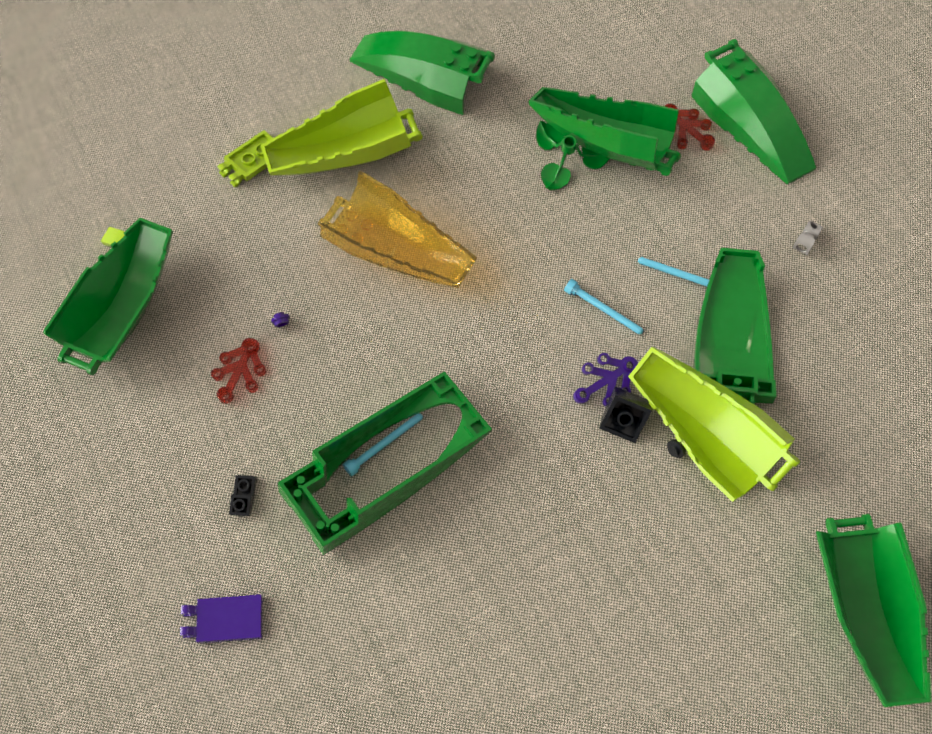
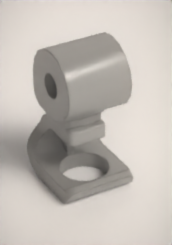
(808, 237)

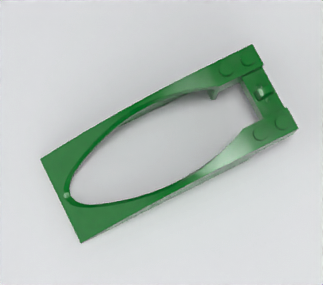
(327, 458)

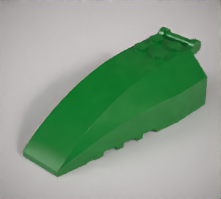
(424, 64)
(750, 106)
(618, 130)

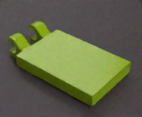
(245, 160)

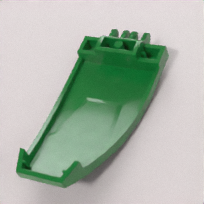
(734, 327)

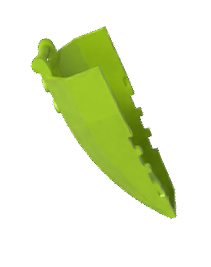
(350, 133)
(721, 430)

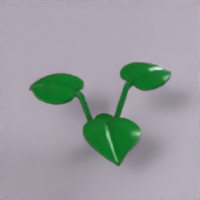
(552, 174)

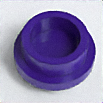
(280, 319)

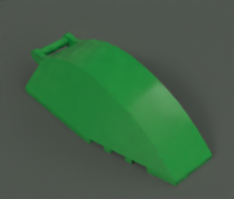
(111, 297)
(879, 606)

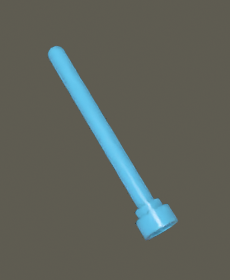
(673, 271)
(573, 288)
(353, 465)

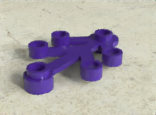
(609, 377)

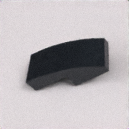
(243, 495)

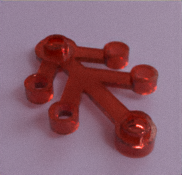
(706, 141)
(239, 367)

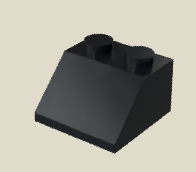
(625, 414)

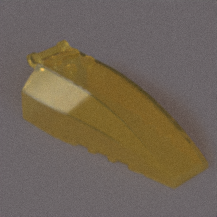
(392, 234)

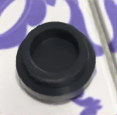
(676, 448)

